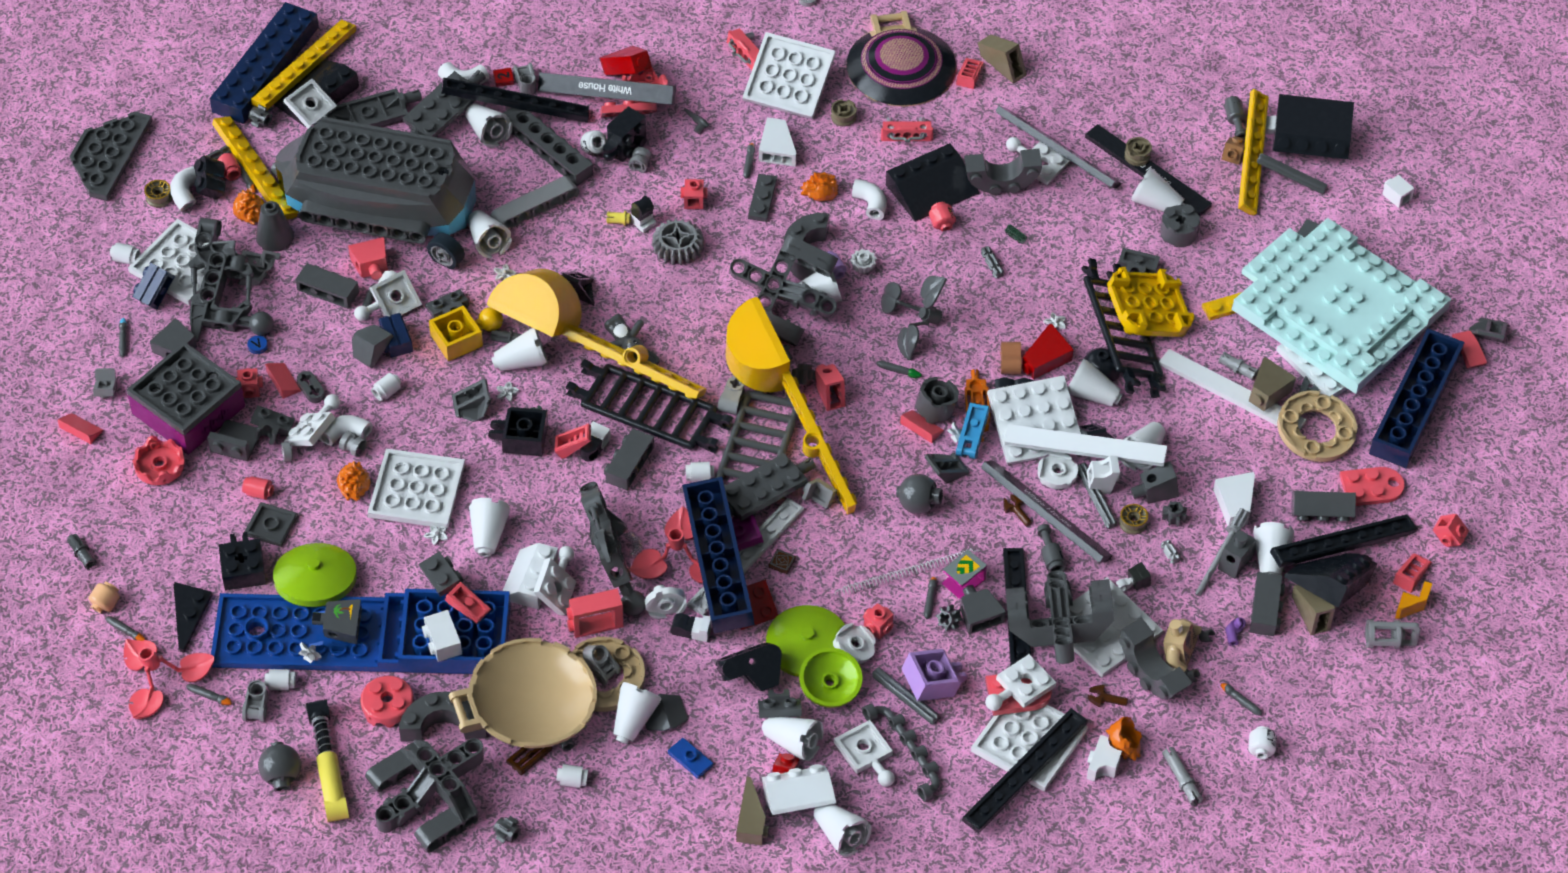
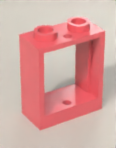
(591, 605)

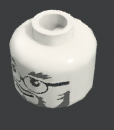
(593, 142)
(1262, 742)

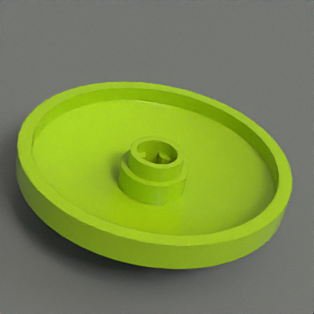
(314, 574)
(802, 632)

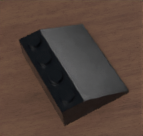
(332, 77)
(1313, 126)
(930, 180)
(1334, 576)

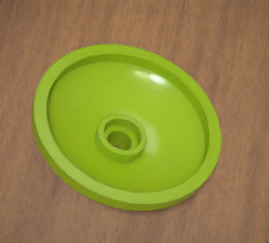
(833, 666)

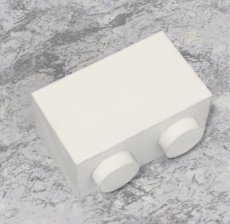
(442, 636)

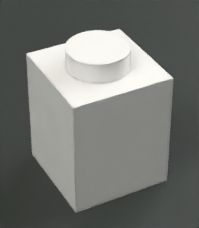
(1398, 191)

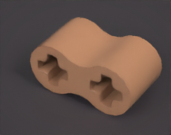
(1010, 357)

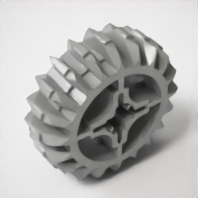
(688, 236)

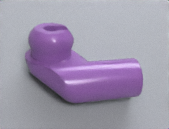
(1234, 629)

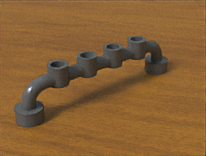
(908, 738)

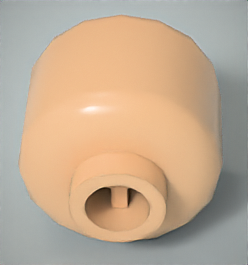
(104, 597)

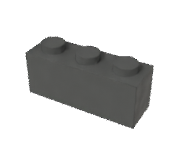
(327, 285)
(629, 459)
(1323, 505)
(1267, 604)

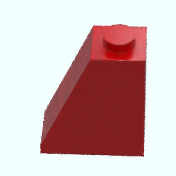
(626, 61)
(1047, 353)

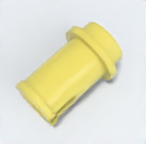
(619, 218)

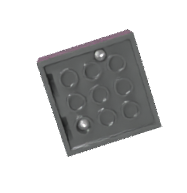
(186, 397)

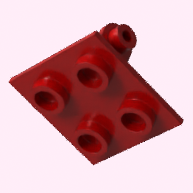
(761, 603)

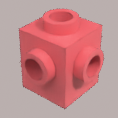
(694, 193)
(250, 382)
(1450, 530)
(878, 620)

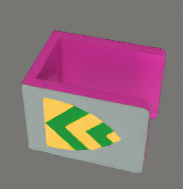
(964, 571)

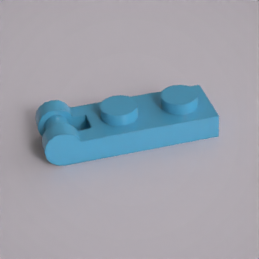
(972, 430)

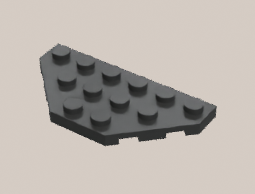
(106, 152)

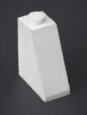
(777, 144)
(1233, 494)

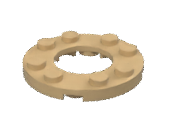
(1332, 407)
(627, 658)

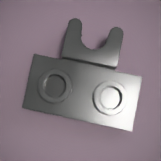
(1138, 261)
(447, 303)
(271, 423)
(779, 705)

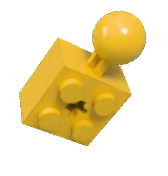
(458, 332)

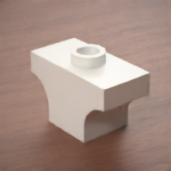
(1103, 474)
(1103, 760)

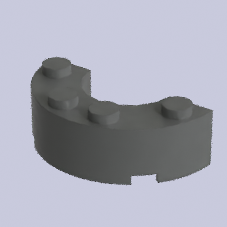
(1004, 177)
(810, 230)
(1148, 665)
(431, 710)

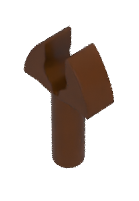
(1016, 509)
(1104, 697)

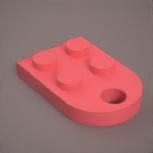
(611, 109)
(1372, 485)
(1010, 705)

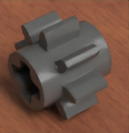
(260, 116)
(804, 373)
(1174, 513)
(944, 620)
(507, 829)

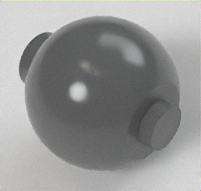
(919, 494)
(279, 765)

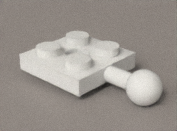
(310, 115)
(1055, 161)
(384, 302)
(313, 424)
(554, 583)
(1021, 692)
(863, 759)

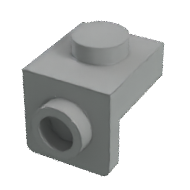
(105, 382)
(819, 492)

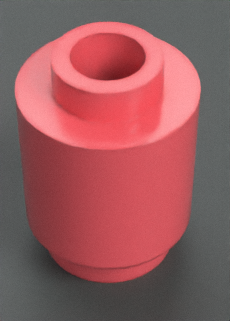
(231, 166)
(257, 487)

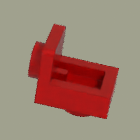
(785, 762)

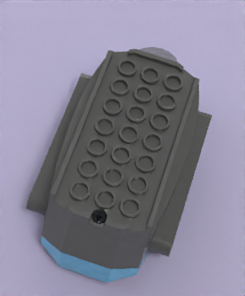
(376, 181)

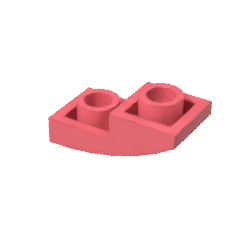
(1471, 352)

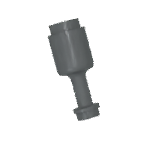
(1235, 115)
(1051, 552)

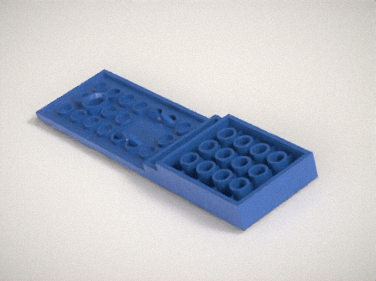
(387, 638)

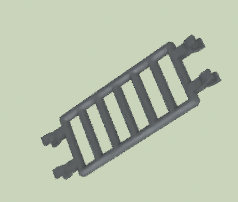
(739, 424)

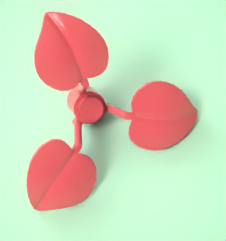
(650, 563)
(144, 654)

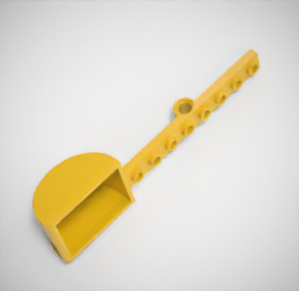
(553, 307)
(762, 364)

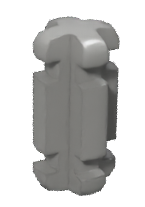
(1170, 551)

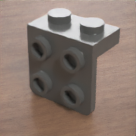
(233, 440)
(440, 573)

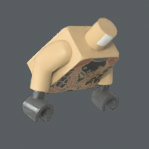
(1180, 644)

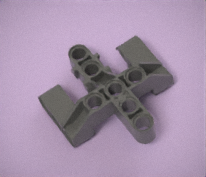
(791, 251)
(1061, 628)
(412, 757)

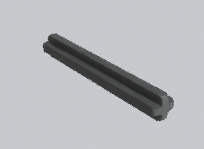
(1291, 173)
(1097, 498)
(905, 695)

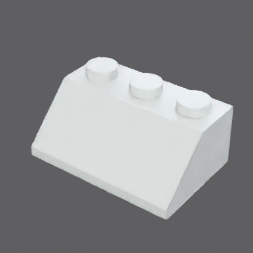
(525, 574)
(798, 789)

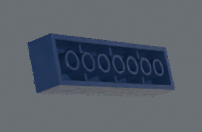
(264, 61)
(1416, 398)
(718, 555)

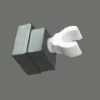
(1137, 576)

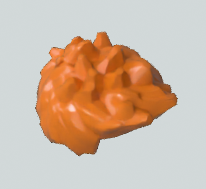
(820, 187)
(247, 206)
(353, 481)
(1125, 738)

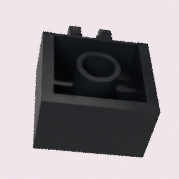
(625, 135)
(522, 431)
(242, 563)

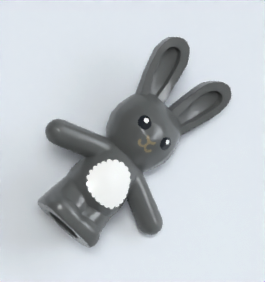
(626, 337)

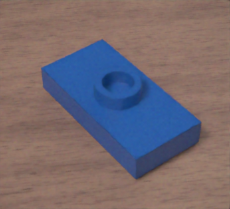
(690, 758)

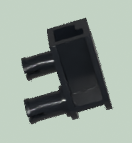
(762, 673)

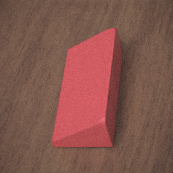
(282, 379)
(920, 426)
(79, 427)

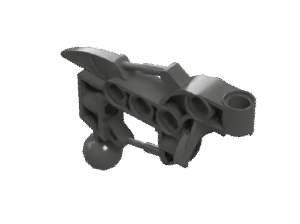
(235, 266)
(604, 534)

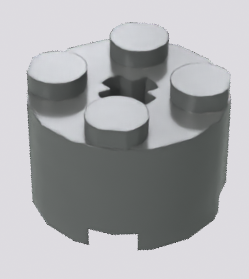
(1180, 225)
(936, 400)

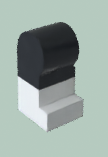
(643, 214)
(599, 438)
(691, 627)

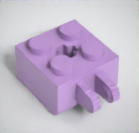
(932, 674)

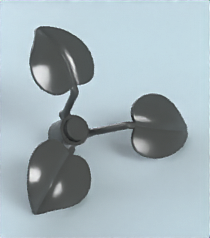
(930, 291)

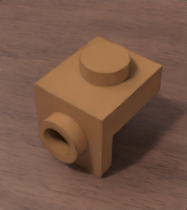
(1233, 150)

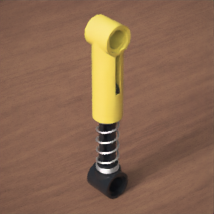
(327, 762)

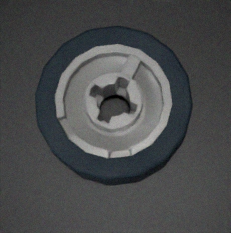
(445, 250)

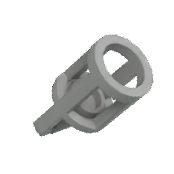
(1397, 633)

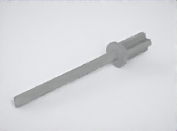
(1236, 525)

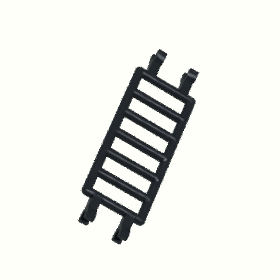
(1128, 372)
(586, 396)

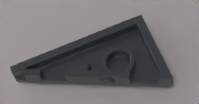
(189, 607)

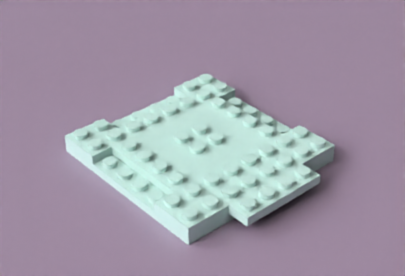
(1336, 303)

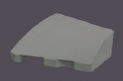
(263, 265)

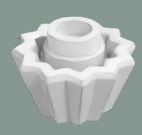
(863, 261)

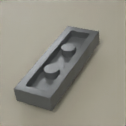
(762, 197)

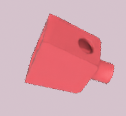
(369, 258)
(826, 377)

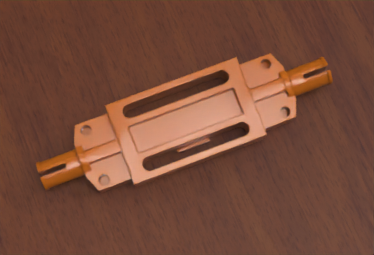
(976, 389)

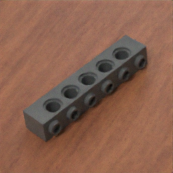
(550, 146)

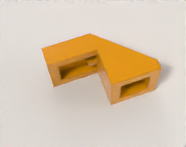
(1412, 604)

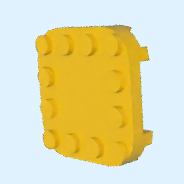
(1149, 303)

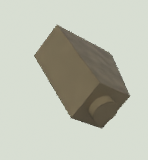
(1003, 56)
(1271, 385)
(1314, 610)

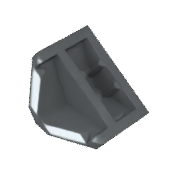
(1489, 329)
(370, 344)
(472, 401)
(947, 467)
(668, 714)

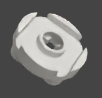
(1057, 480)
(665, 601)
(862, 635)

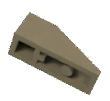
(752, 820)

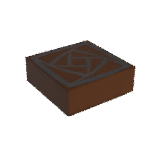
(782, 561)

